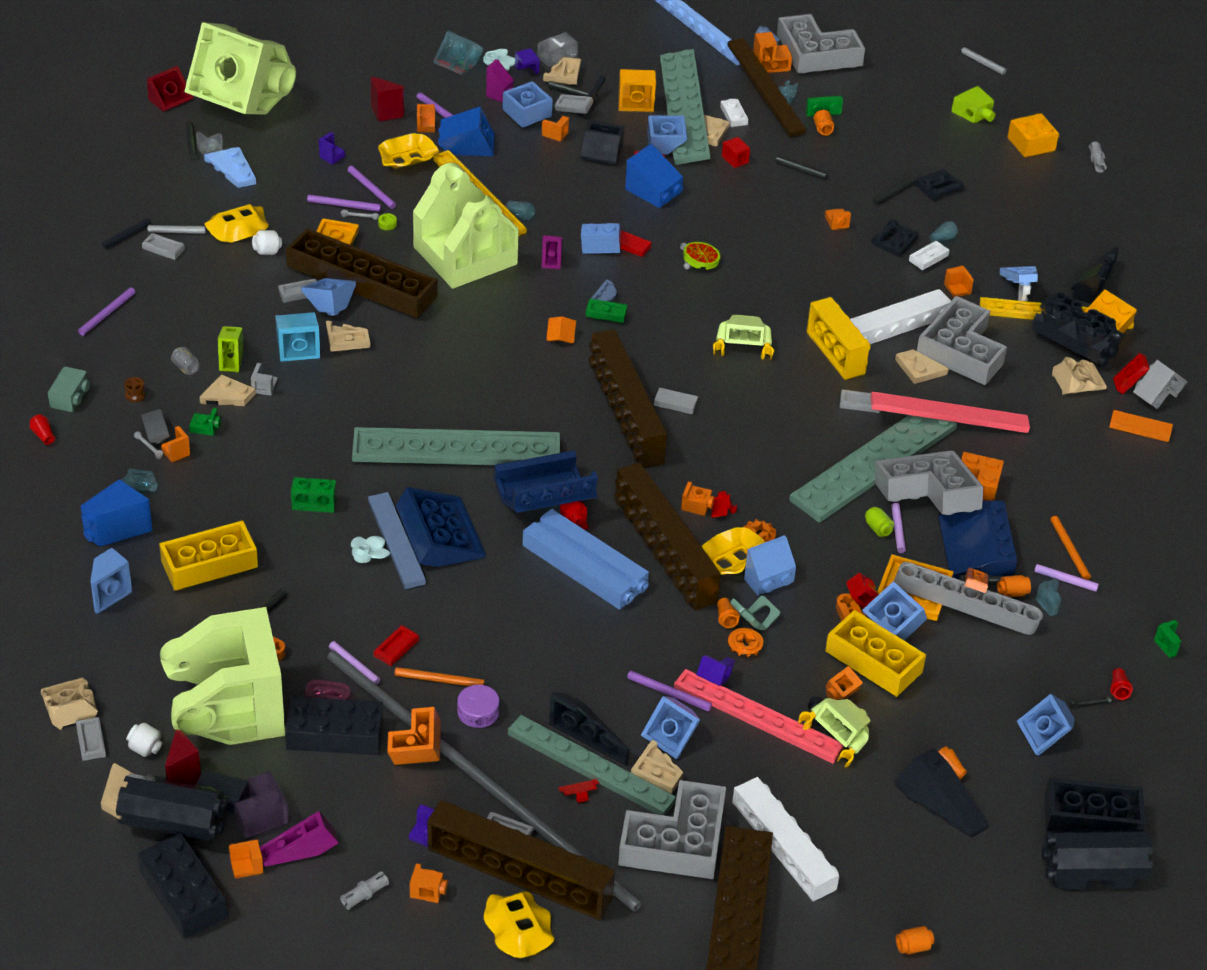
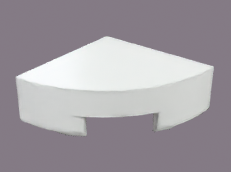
(1023, 291)

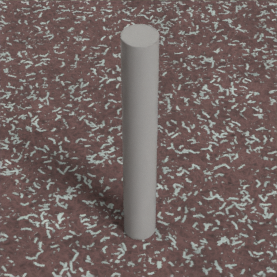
(984, 61)
(177, 229)

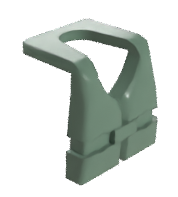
(748, 614)

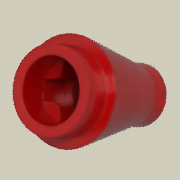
(41, 427)
(1120, 686)

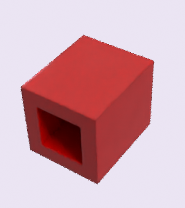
(735, 152)

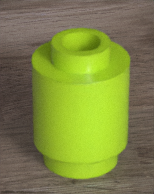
(879, 521)

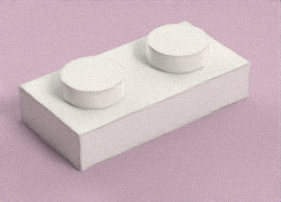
(734, 112)
(929, 255)

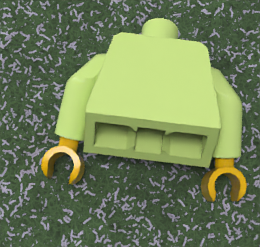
(744, 330)
(843, 721)

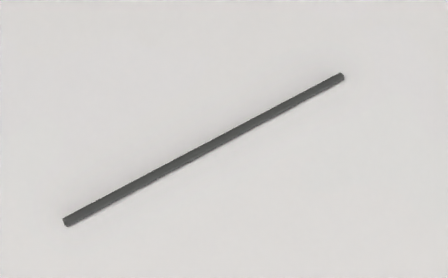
(474, 772)

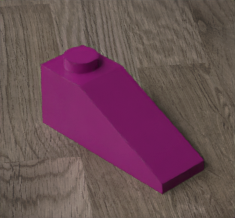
(301, 841)

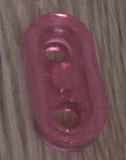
(327, 690)

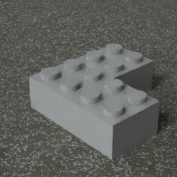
(818, 50)
(958, 341)
(935, 475)
(677, 843)

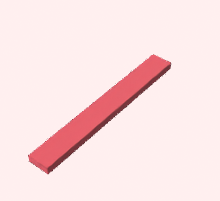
(949, 412)
(760, 716)

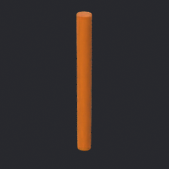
(1070, 548)
(437, 677)

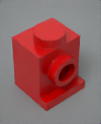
(575, 512)
(862, 589)

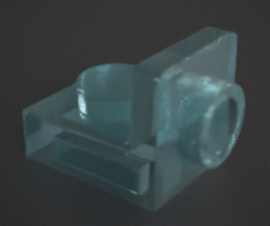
(140, 480)
(1048, 597)

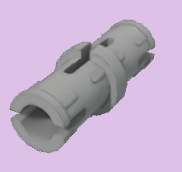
(1097, 156)
(364, 890)

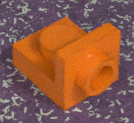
(838, 218)

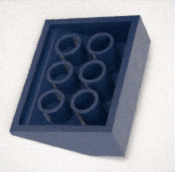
(438, 528)
(979, 541)

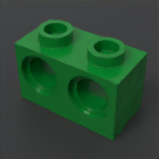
(313, 494)

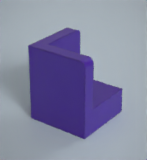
(527, 59)
(328, 149)
(714, 670)
(419, 831)

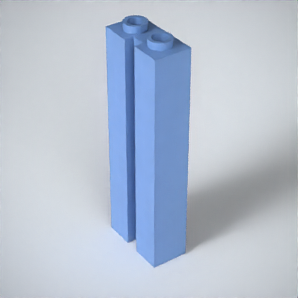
(586, 559)

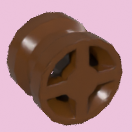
(134, 389)

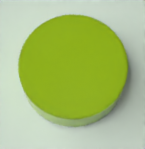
(387, 221)

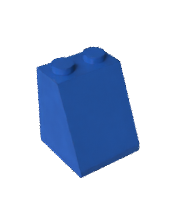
(467, 134)
(652, 177)
(116, 514)

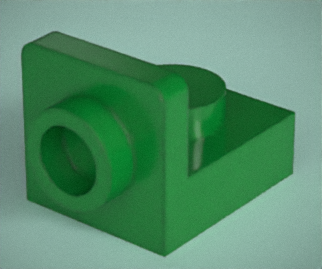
(205, 423)
(1167, 639)

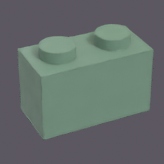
(68, 389)

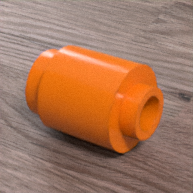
(823, 122)
(1014, 586)
(914, 940)

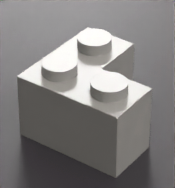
(1158, 384)

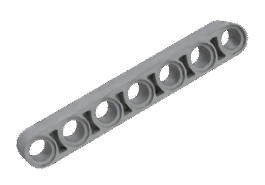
(954, 594)

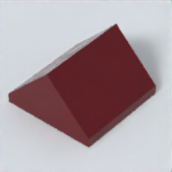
(168, 89)
(386, 99)
(183, 760)

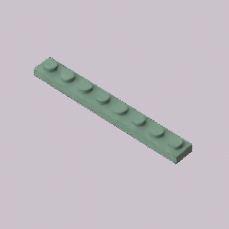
(592, 766)

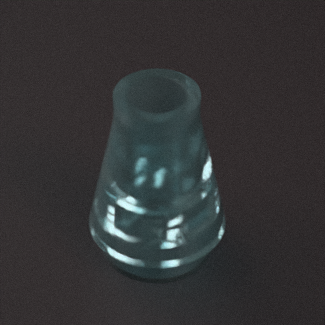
(522, 209)
(944, 232)

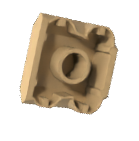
(1077, 376)
(69, 702)

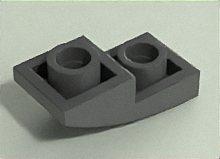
(155, 426)

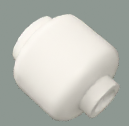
(266, 242)
(144, 739)

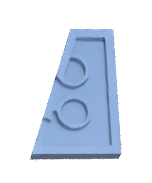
(233, 165)
(1020, 275)

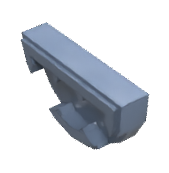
(606, 292)

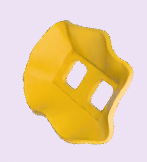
(405, 146)
(239, 228)
(729, 542)
(507, 934)

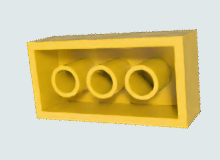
(838, 338)
(208, 555)
(875, 653)

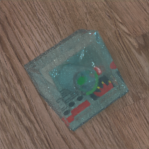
(458, 53)

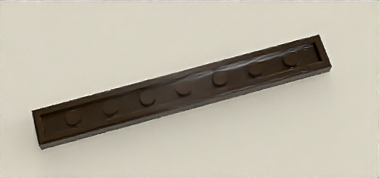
(766, 87)

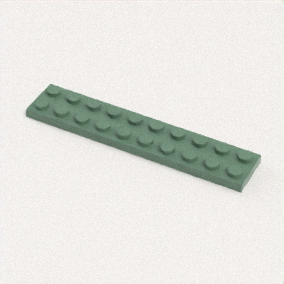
(684, 98)
(450, 446)
(857, 471)

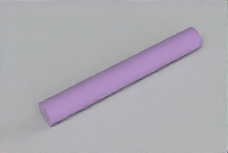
(898, 528)
(1066, 577)
(335, 646)

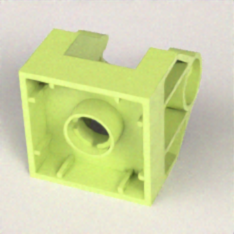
(239, 70)
(462, 229)
(236, 678)

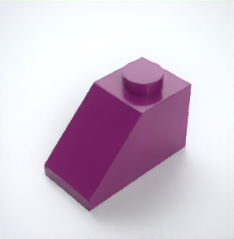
(497, 81)
(552, 252)

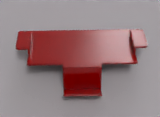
(722, 504)
(580, 789)

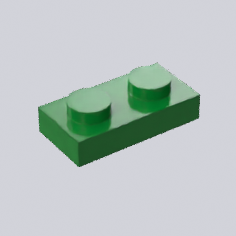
(832, 104)
(606, 310)

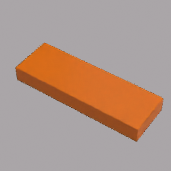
(1141, 426)
(976, 580)

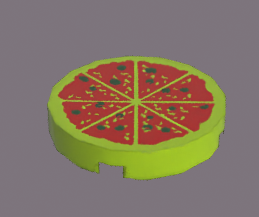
(701, 255)

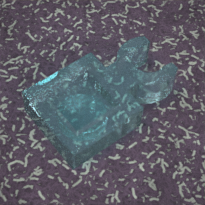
(789, 91)

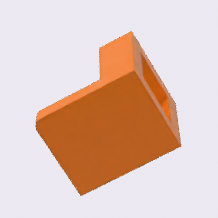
(425, 118)
(556, 130)
(958, 281)
(561, 329)
(177, 448)
(246, 859)

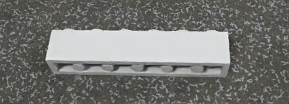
(901, 316)
(789, 842)

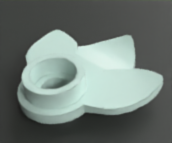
(501, 55)
(365, 549)

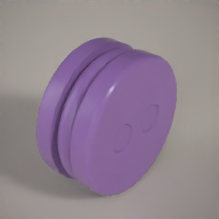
(478, 706)

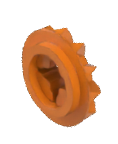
(768, 532)
(752, 638)

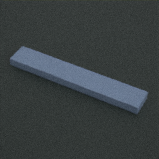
(396, 540)

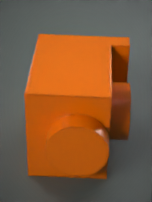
(696, 499)
(847, 680)
(427, 884)

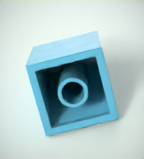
(298, 336)

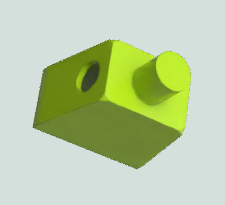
(974, 105)
(230, 341)

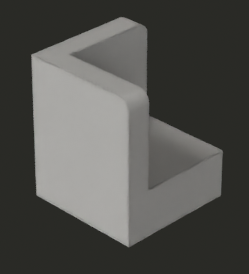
(262, 383)

